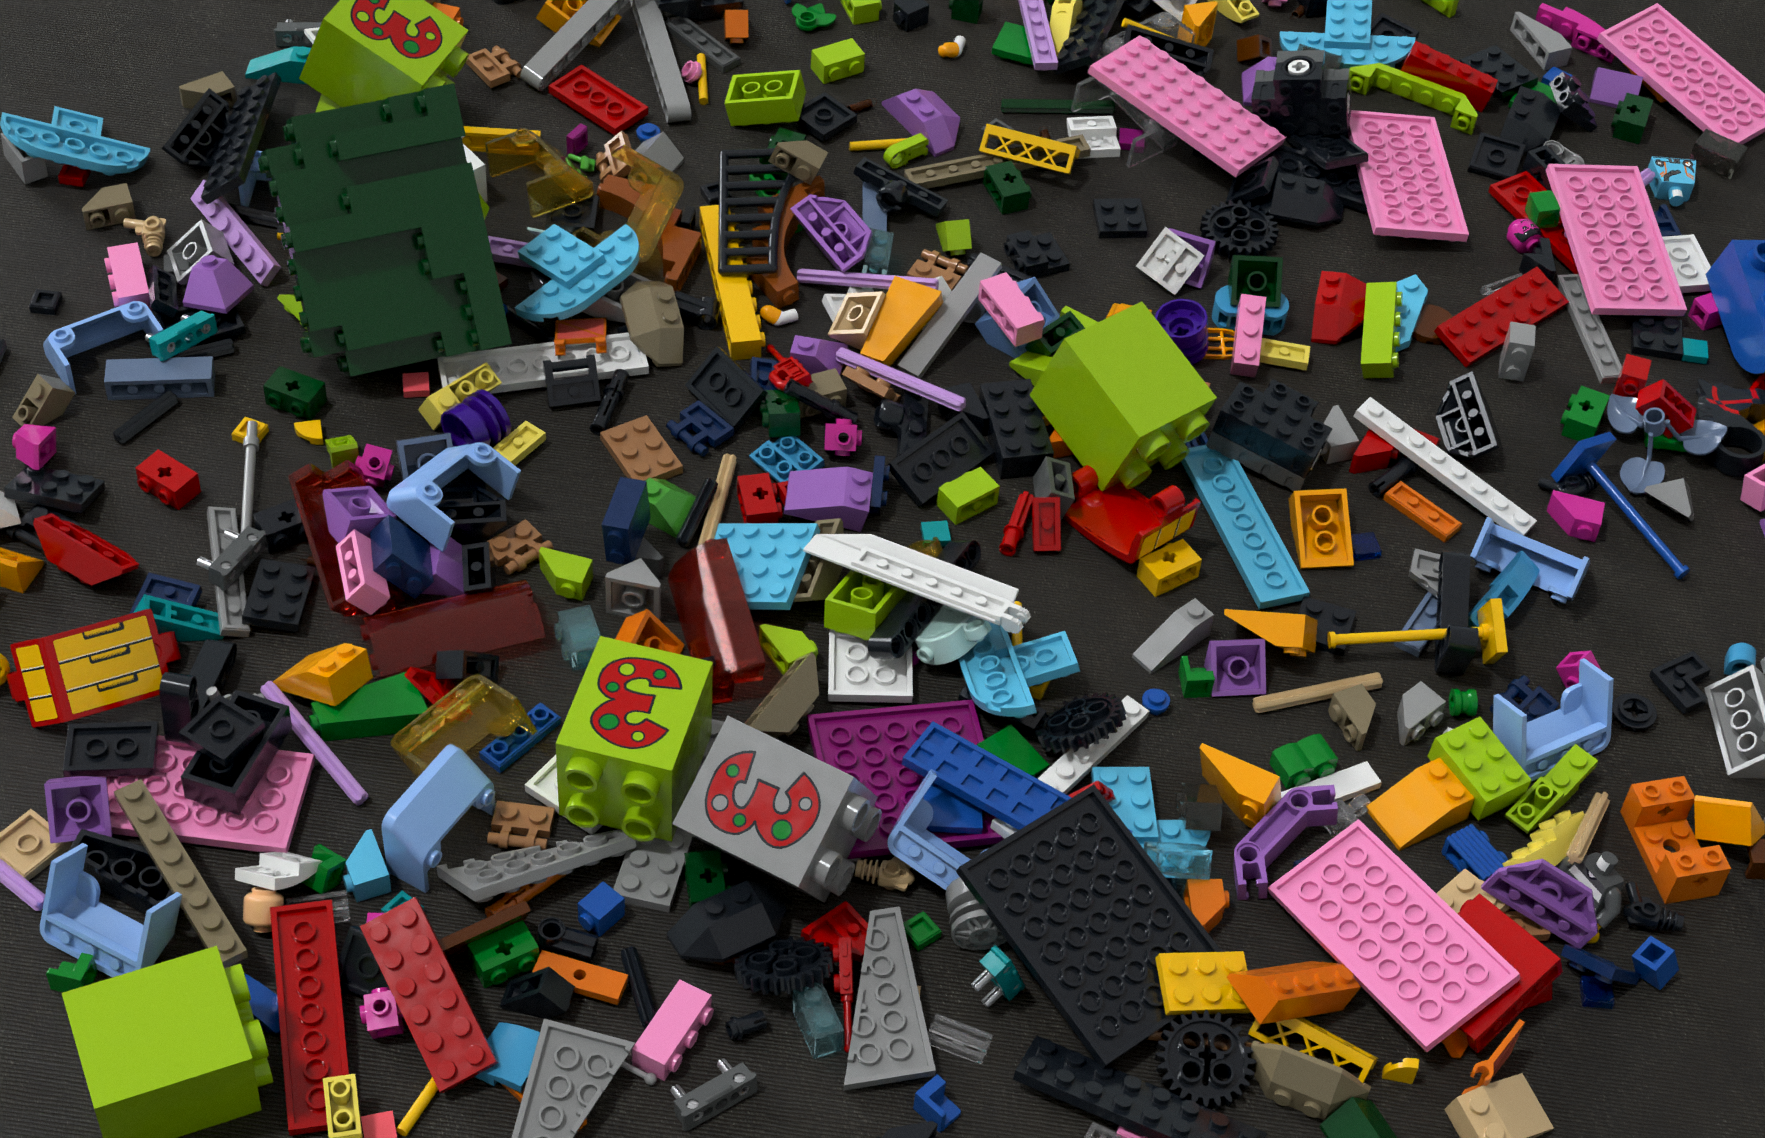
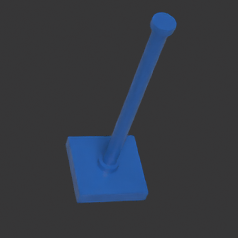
(1584, 459)

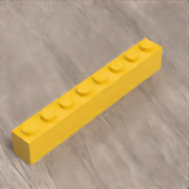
(732, 292)

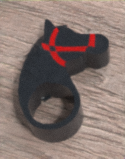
(1735, 410)

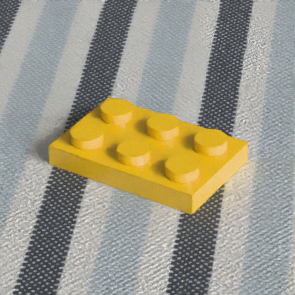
(1200, 982)

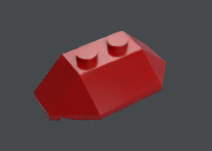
(1337, 307)
(81, 551)

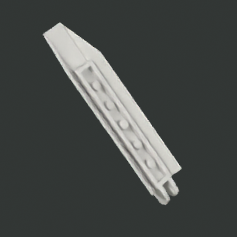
(923, 576)

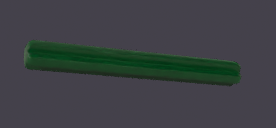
(1055, 106)

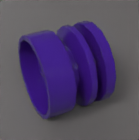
(1187, 327)
(476, 420)

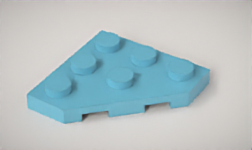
(1414, 298)

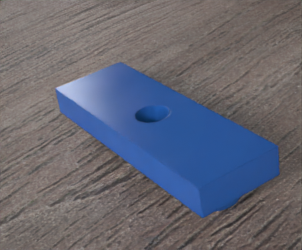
(506, 750)

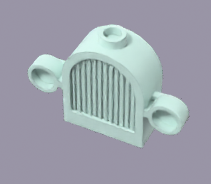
(950, 636)

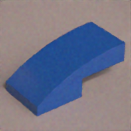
(264, 1006)

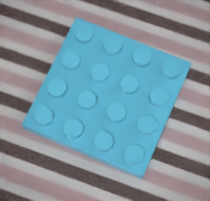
(769, 560)

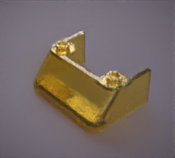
(562, 179)
(657, 199)
(460, 719)

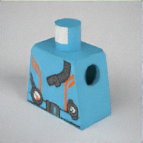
(1672, 179)

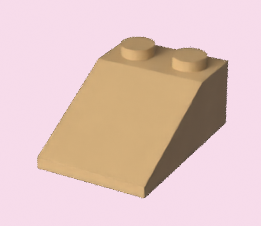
(1499, 1111)

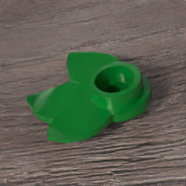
(811, 17)

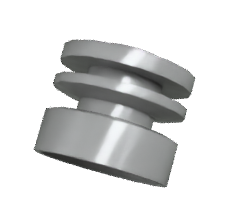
(968, 921)

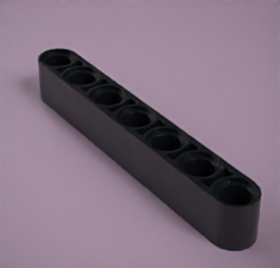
(914, 611)

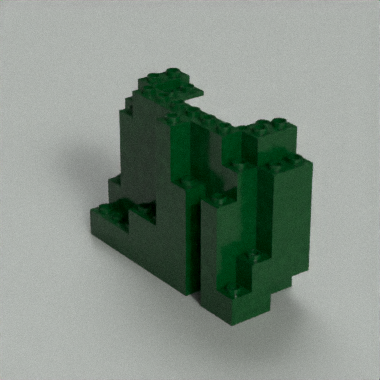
(386, 233)

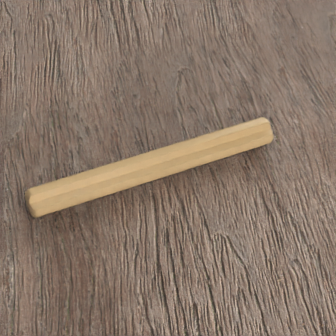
(718, 501)
(1314, 692)
(1588, 828)

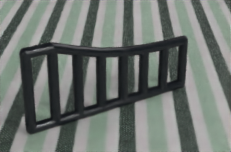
(773, 218)

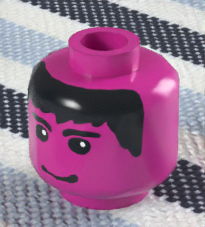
(1523, 235)

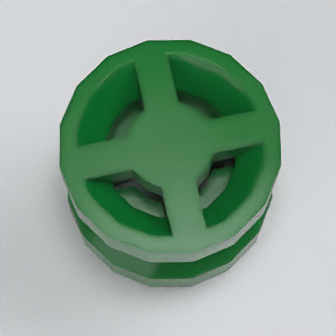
(1463, 702)

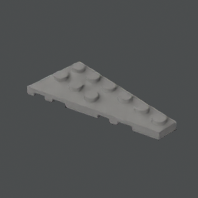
(516, 868)
(889, 1022)
(566, 1079)

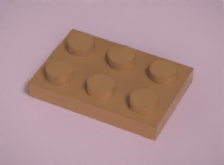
(641, 450)

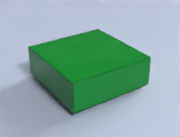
(921, 931)

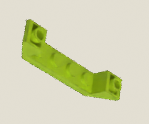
(1417, 90)

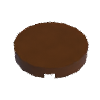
(1430, 318)

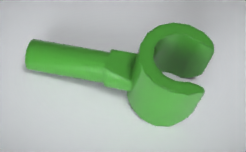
(586, 163)

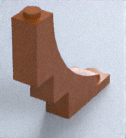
(676, 245)
(782, 286)

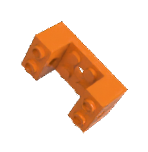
(1658, 818)

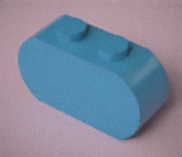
(1225, 315)

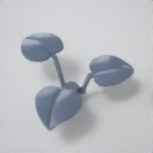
(1638, 472)

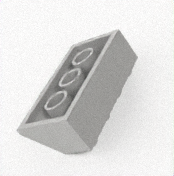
(1739, 721)

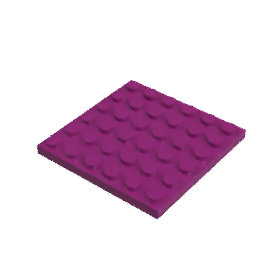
(872, 750)

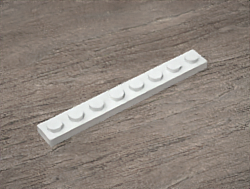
(1444, 467)
(1076, 765)

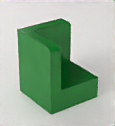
(1543, 209)
(1195, 681)
(328, 872)
(71, 975)

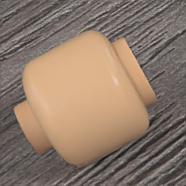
(257, 908)

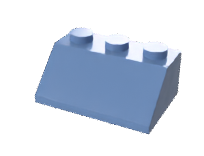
(996, 337)

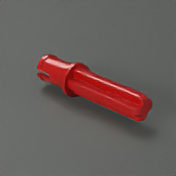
(1014, 530)

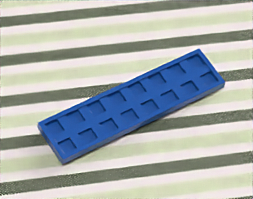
(981, 777)

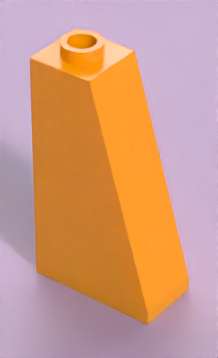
(900, 319)

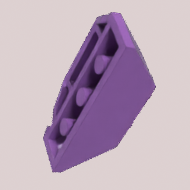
(926, 114)
(834, 229)
(1547, 898)

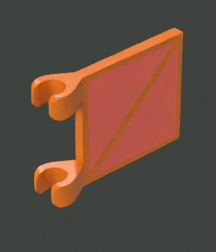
(580, 331)
(1493, 1064)

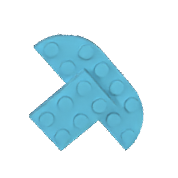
(1349, 36)
(73, 140)
(576, 269)
(1002, 673)
(1136, 807)

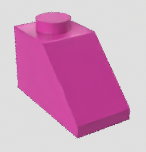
(34, 444)
(1576, 514)

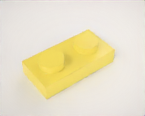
(1284, 354)
(520, 442)

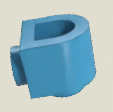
(1739, 655)

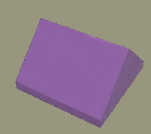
(1612, 86)
(1204, 246)
(446, 570)
(1237, 667)

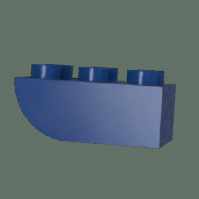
(1739, 294)

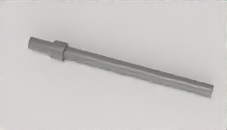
(250, 446)

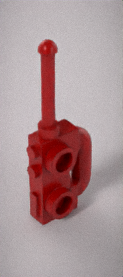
(787, 369)
(844, 983)

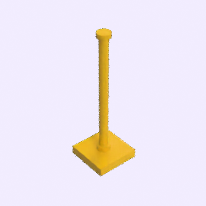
(1491, 633)

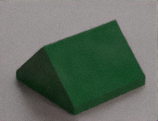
(1256, 277)
(1357, 1120)

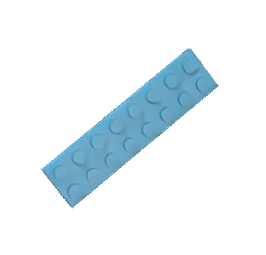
(1245, 528)

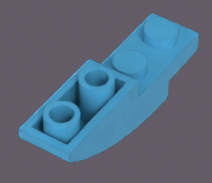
(1509, 585)

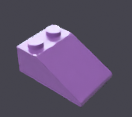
(830, 495)

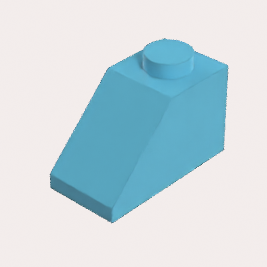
(366, 870)

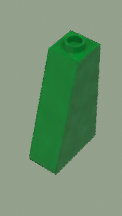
(370, 711)

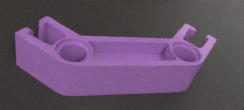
(1277, 832)

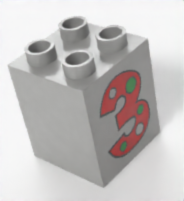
(779, 810)

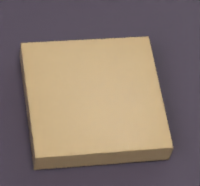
(27, 845)

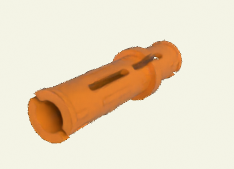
(524, 894)

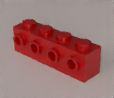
(1450, 73)

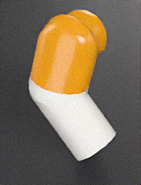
(952, 49)
(777, 317)

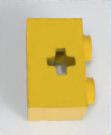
(1169, 567)

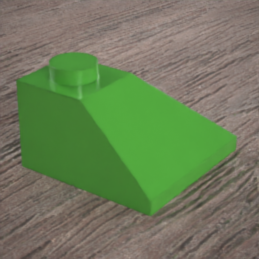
(668, 505)

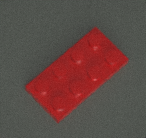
(598, 99)

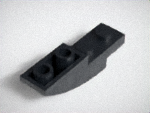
(698, 8)

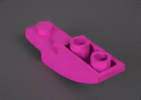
(1575, 27)

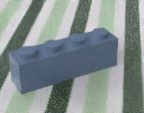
(152, 378)

